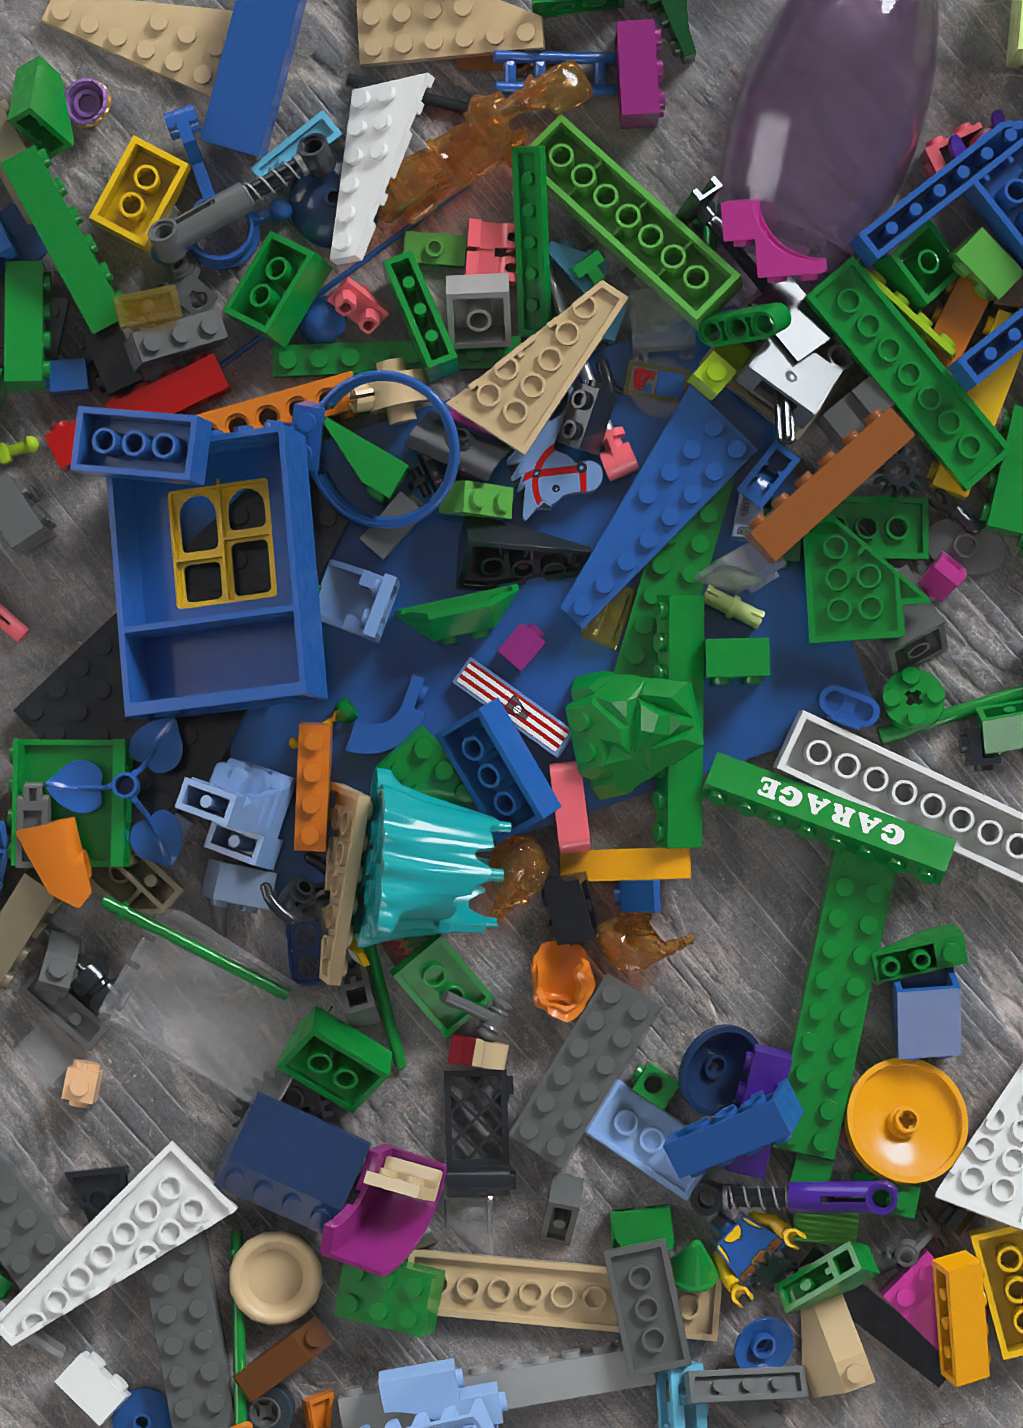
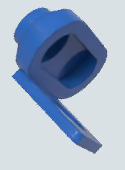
(848, 707)

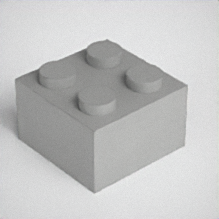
(479, 310)

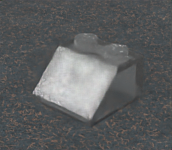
(741, 571)

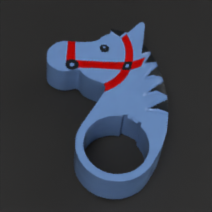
(548, 475)

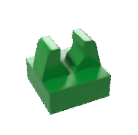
(588, 268)

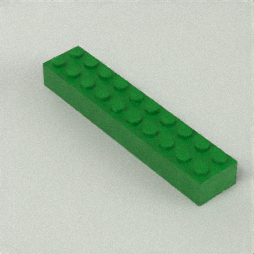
(835, 998)

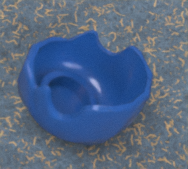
(322, 322)

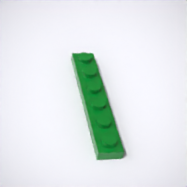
(531, 238)

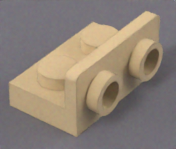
(406, 1178)

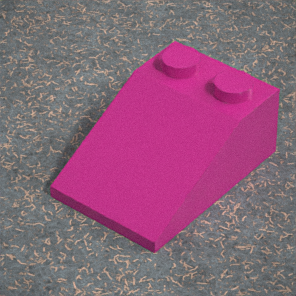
(914, 1296)

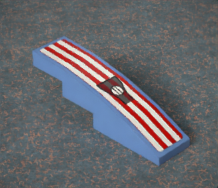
(524, 713)

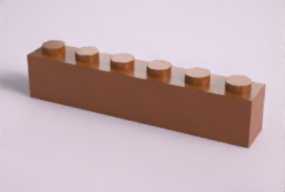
(829, 485)

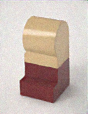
(477, 1052)

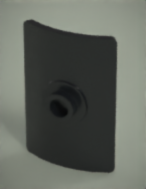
(478, 450)

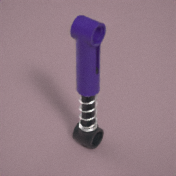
(799, 1197)

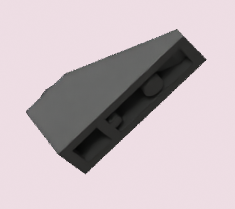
(358, 995)

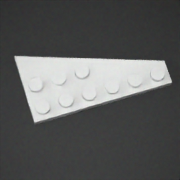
(372, 156)

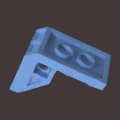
(357, 600)

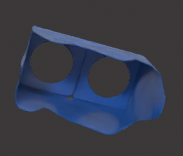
(300, 951)

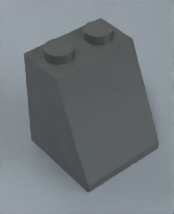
(923, 632)

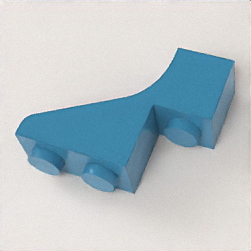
(563, 257)

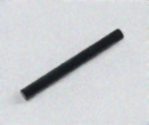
(428, 98)

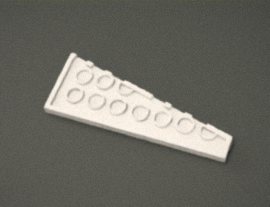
(990, 1168)
(144, 1221)

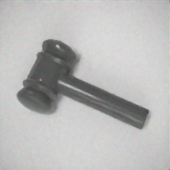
(492, 1019)

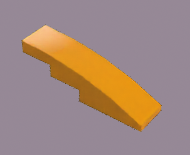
(628, 864)

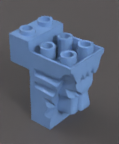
(244, 807)

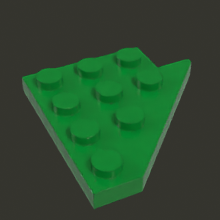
(852, 588)

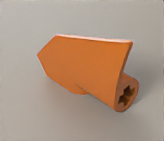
(59, 859)

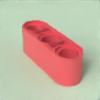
(572, 816)

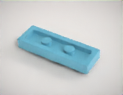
(283, 152)

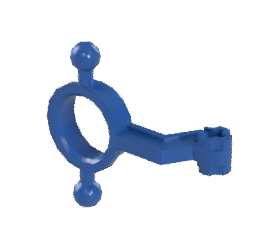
(183, 124)

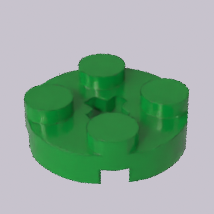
(916, 716)

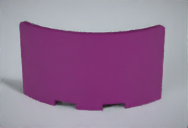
(380, 1224)

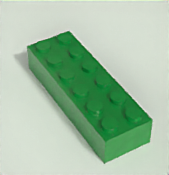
(62, 236)

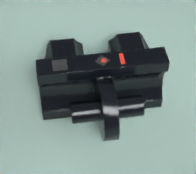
(432, 476)

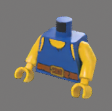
(744, 1242)

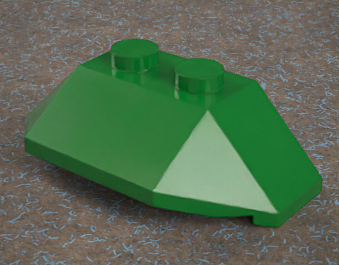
(460, 615)

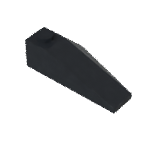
(503, 553)

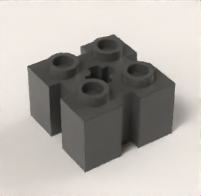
(852, 410)

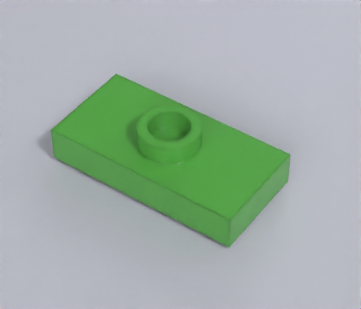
(437, 248)

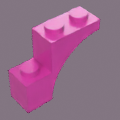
(744, 221)

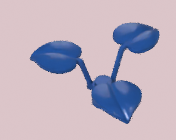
(80, 788)

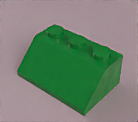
(335, 1059)

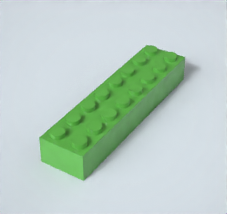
(635, 225)

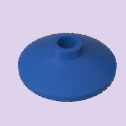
(772, 1351)
(146, 1403)

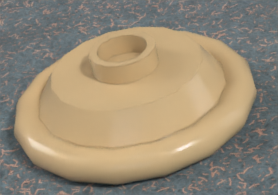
(275, 1278)

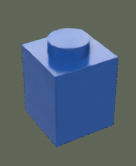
(69, 377)

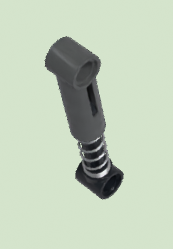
(175, 235)

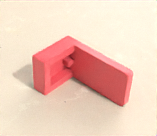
(932, 154)

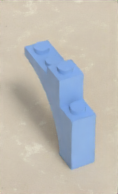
(435, 1387)

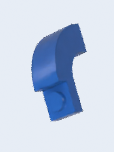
(383, 737)

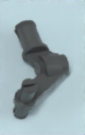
(908, 1250)

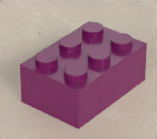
(639, 74)

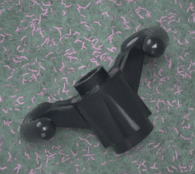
(297, 894)

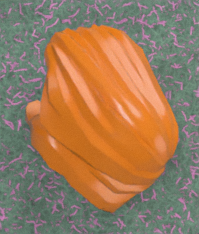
(561, 979)

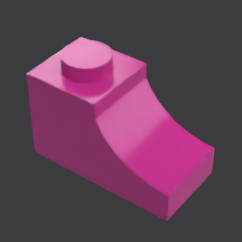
(942, 577)

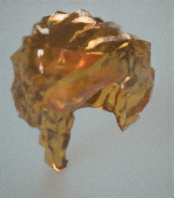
(524, 873)
(632, 942)

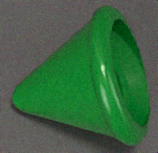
(694, 1268)

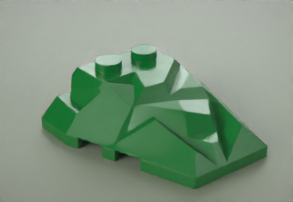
(630, 728)

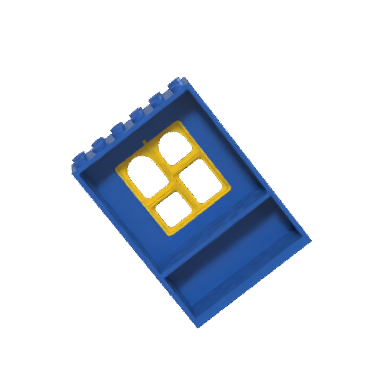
(229, 649)

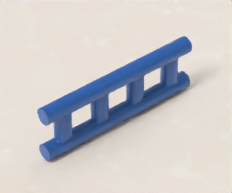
(541, 58)

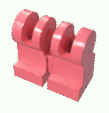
(483, 241)

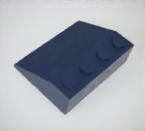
(290, 1162)

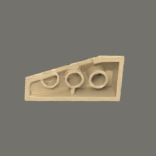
(832, 1349)

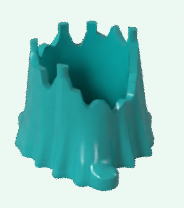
(422, 865)

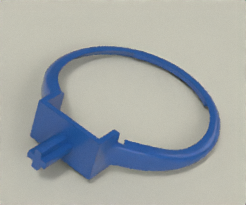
(309, 420)

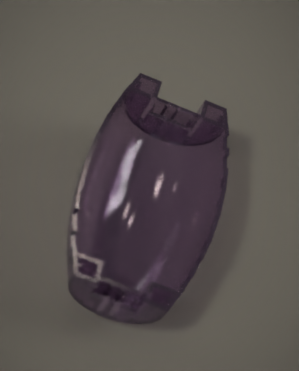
(830, 120)

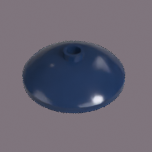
(310, 205)
(715, 1085)

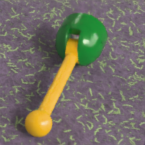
(343, 712)

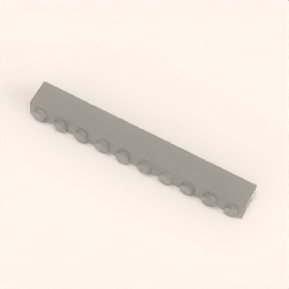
(524, 1383)

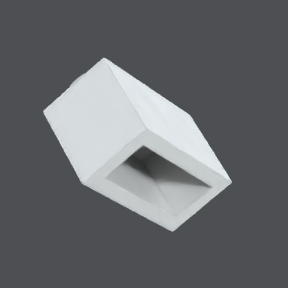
(93, 1386)

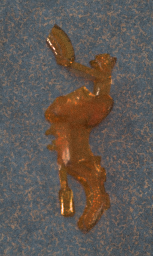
(479, 143)

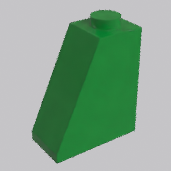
(40, 107)

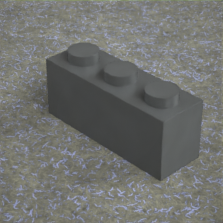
(175, 340)

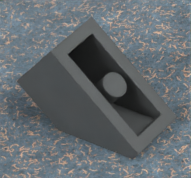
(58, 964)
(561, 1208)

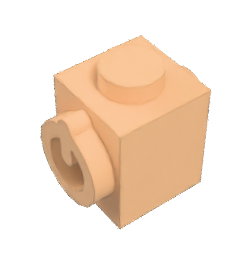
(82, 1083)

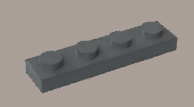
(745, 1385)

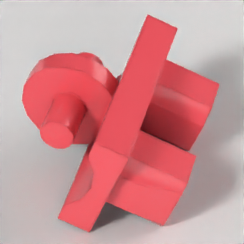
(358, 304)

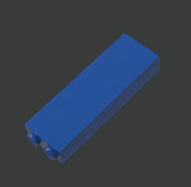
(252, 74)

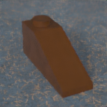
(283, 1358)

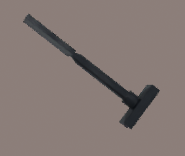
(806, 329)

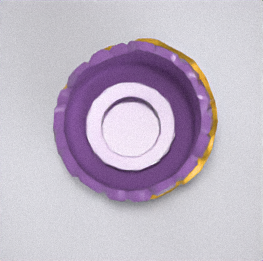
(87, 102)

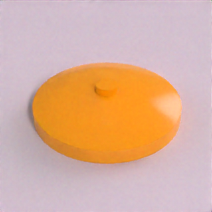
(906, 1121)

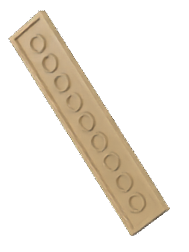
(548, 1293)

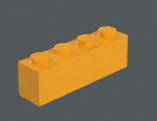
(961, 1318)

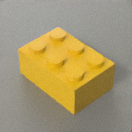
(140, 192)

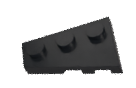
(97, 1187)

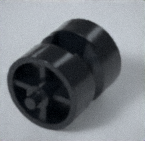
(93, 982)

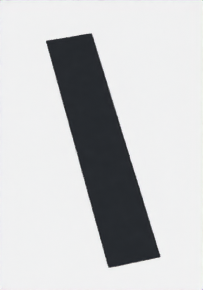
(889, 1328)

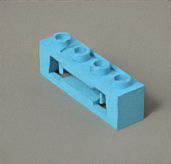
(676, 1411)

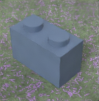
(236, 884)

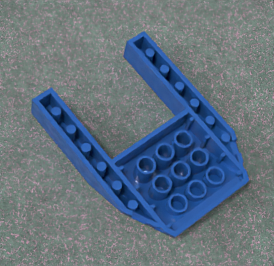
(993, 184)

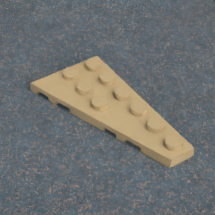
(159, 37)
(530, 382)

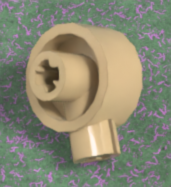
(388, 396)

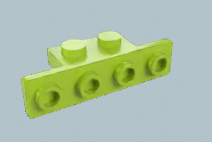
(918, 322)

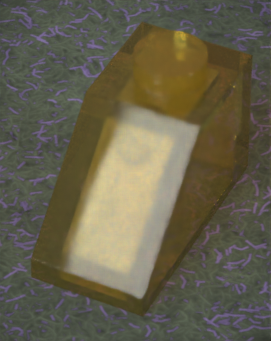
(148, 307)

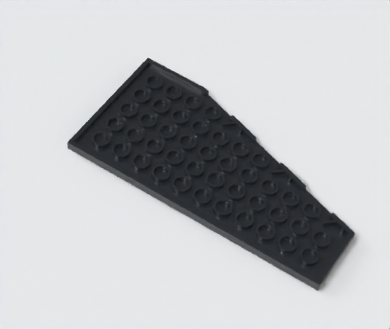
(86, 691)

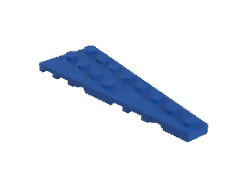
(681, 474)

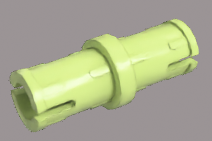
(733, 607)

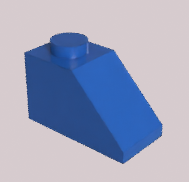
(638, 895)

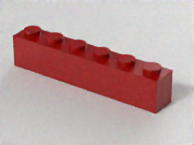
(174, 393)

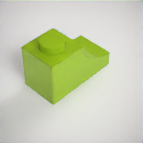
(719, 369)

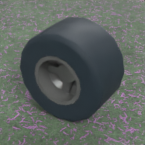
(283, 1406)

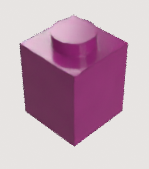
(522, 645)

